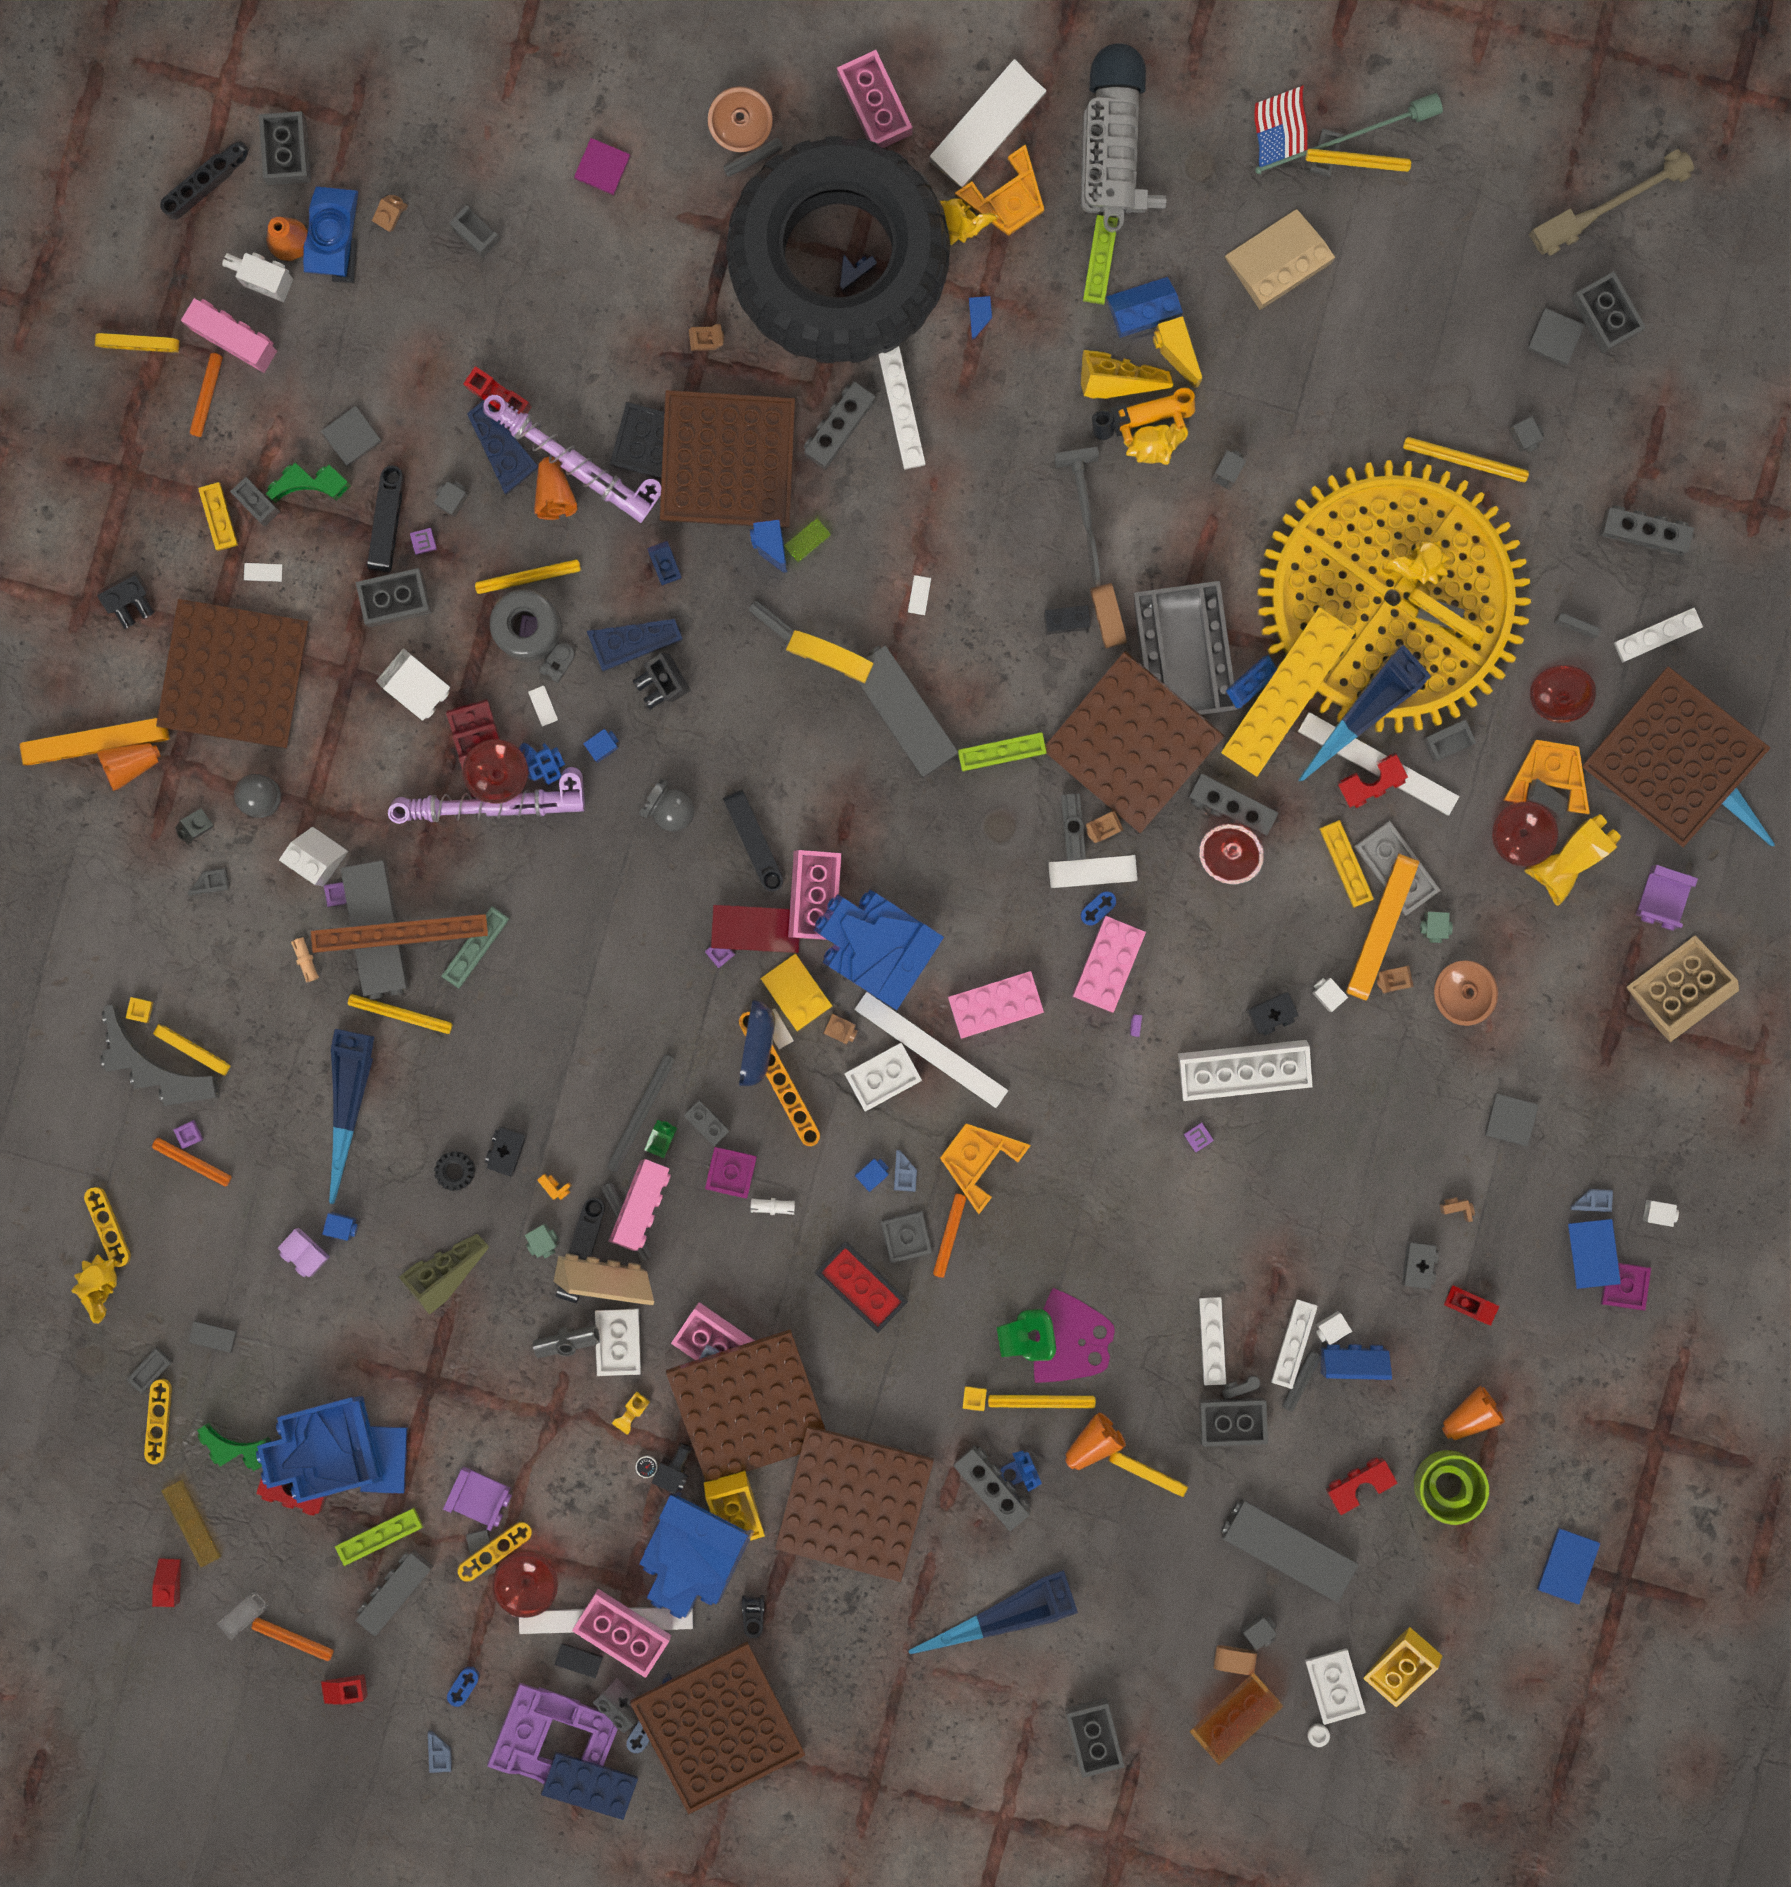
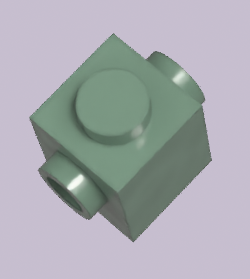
(1436, 926)
(542, 1241)

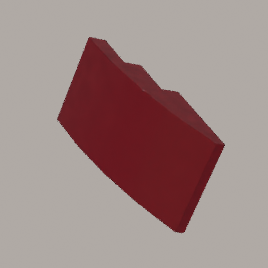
(471, 726)
(752, 929)

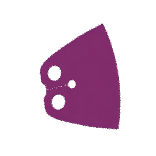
(1072, 1322)

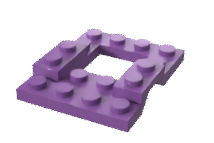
(528, 1724)

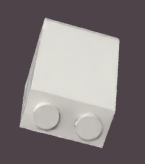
(413, 685)
(314, 856)

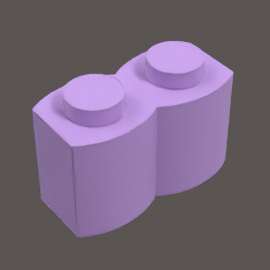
(303, 1253)

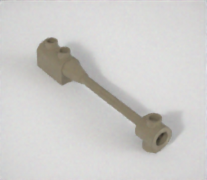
(1568, 226)

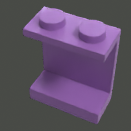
(1665, 897)
(478, 1497)

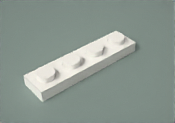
(1658, 635)
(1212, 1341)
(1294, 1344)

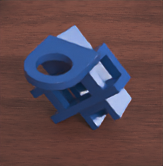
(535, 759)
(1024, 1470)

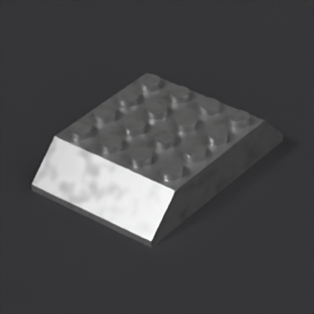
(1187, 643)

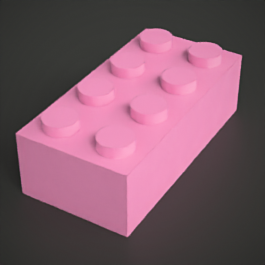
(874, 100)
(228, 335)
(813, 886)
(1108, 964)
(995, 1004)
(639, 1205)
(708, 1328)
(621, 1633)

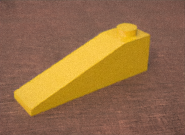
(1112, 378)

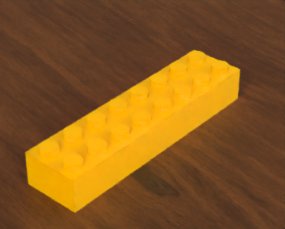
(1288, 691)

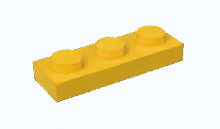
(218, 516)

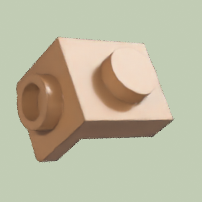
(389, 212)
(706, 337)
(1104, 827)
(1395, 979)
(1454, 1205)

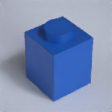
(602, 745)
(872, 1174)
(340, 1226)

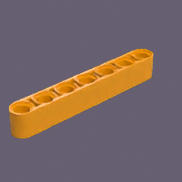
(91, 741)
(1382, 927)
(788, 1086)

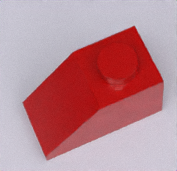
(1471, 1305)
(167, 1583)

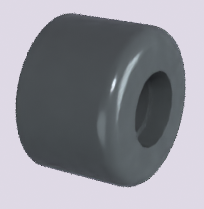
(545, 637)

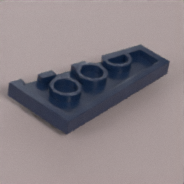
(504, 452)
(630, 642)

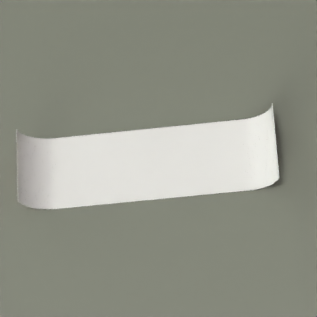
(1092, 871)

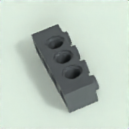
(824, 455)
(1613, 529)
(1264, 815)
(1008, 1516)

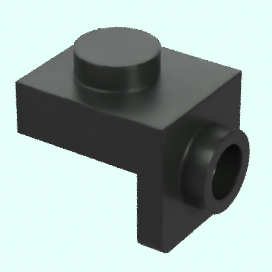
(193, 826)

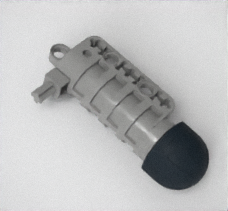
(1117, 81)

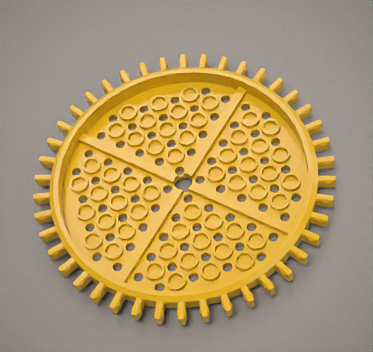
(1375, 495)

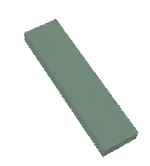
(474, 949)

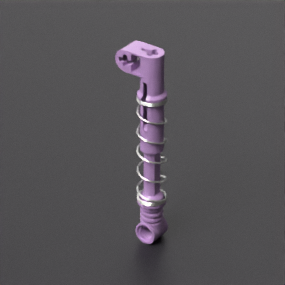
(575, 463)
(525, 803)

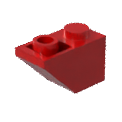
(344, 1690)

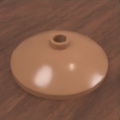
(737, 133)
(1453, 996)

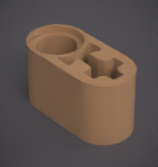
(1235, 1660)

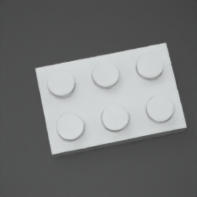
(883, 1077)
(619, 1342)
(1335, 1686)

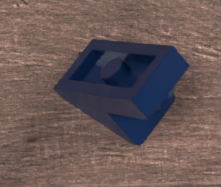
(850, 274)
(664, 563)

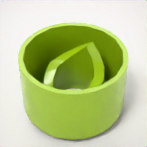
(1463, 1506)

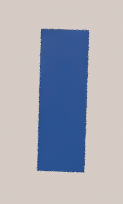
(1252, 681)

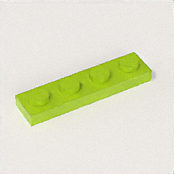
(1100, 261)
(1002, 752)
(379, 1536)

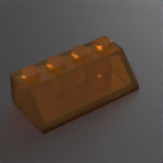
(1237, 1718)

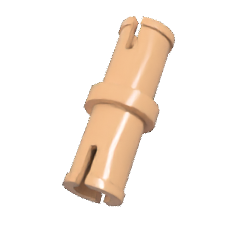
(304, 959)

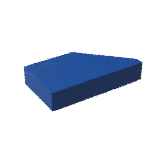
(979, 314)

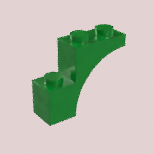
(296, 479)
(224, 1450)

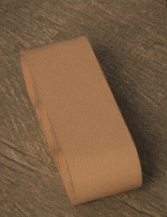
(1108, 615)

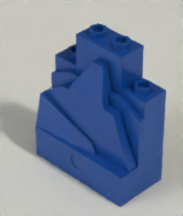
(876, 945)
(322, 1451)
(692, 1556)

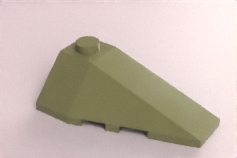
(438, 1278)

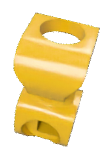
(634, 1407)

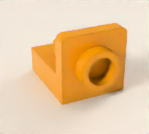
(550, 1185)

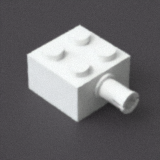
(260, 275)

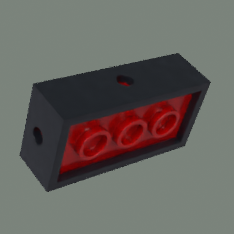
(861, 1286)

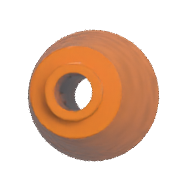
(286, 238)
(553, 492)
(127, 762)
(1473, 1415)
(1094, 1443)

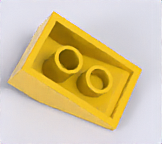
(1177, 349)
(796, 992)
(734, 1502)
(1403, 1667)

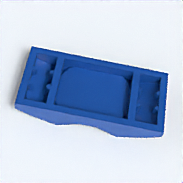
(330, 231)

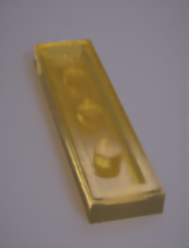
(191, 1523)

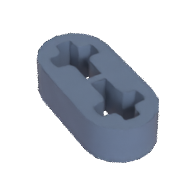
(638, 1729)

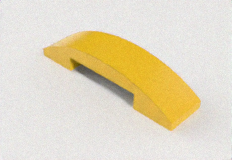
(830, 655)

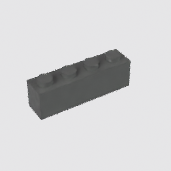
(394, 1592)

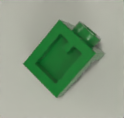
(660, 1138)

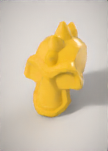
(962, 221)
(1156, 443)
(1422, 564)
(95, 1286)

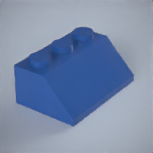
(1144, 306)
(768, 541)
(1355, 1362)

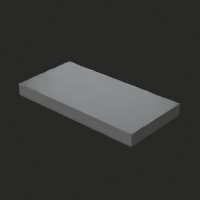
(1380, 853)

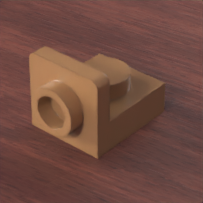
(840, 1029)

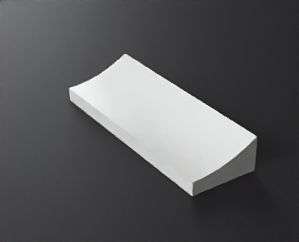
(987, 124)
(1245, 1070)

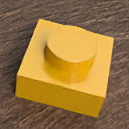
(139, 1010)
(974, 1398)

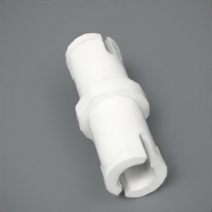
(772, 1206)

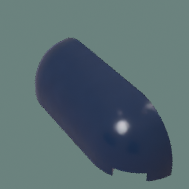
(757, 1044)

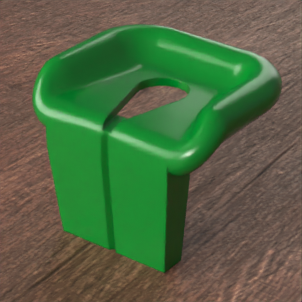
(1015, 1341)

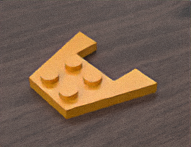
(1014, 202)
(1556, 767)
(971, 1155)

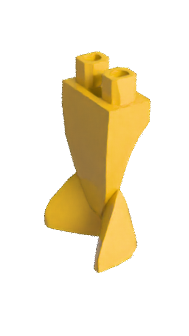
(1579, 853)

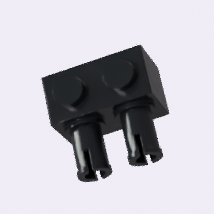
(123, 591)
(666, 677)
(672, 1472)

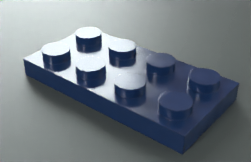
(589, 1785)

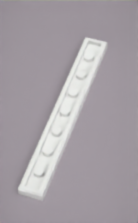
(1366, 757)
(931, 1050)
(564, 1620)

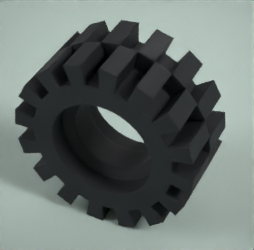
(445, 1180)

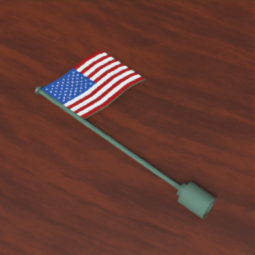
(1283, 126)

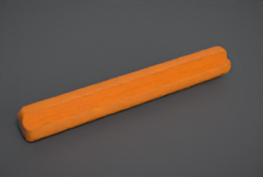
(206, 394)
(191, 1162)
(949, 1235)
(292, 1639)

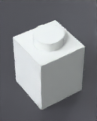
(1329, 994)
(1660, 1213)
(1333, 1328)

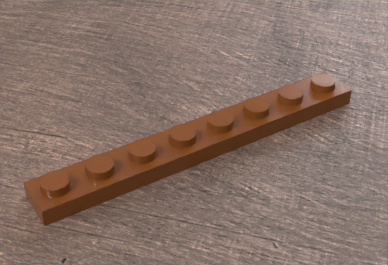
(399, 933)

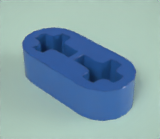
(1101, 912)
(466, 1689)

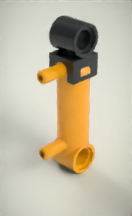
(1124, 418)

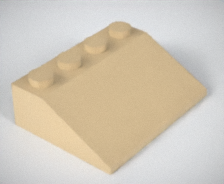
(1279, 258)
(1683, 988)
(603, 1279)

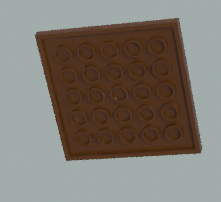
(726, 458)
(232, 674)
(1133, 742)
(1675, 756)
(746, 1405)
(854, 1503)
(717, 1727)

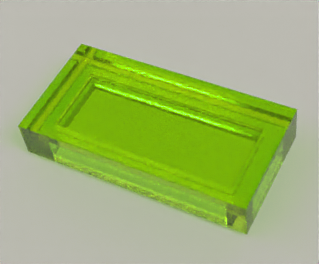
(807, 540)

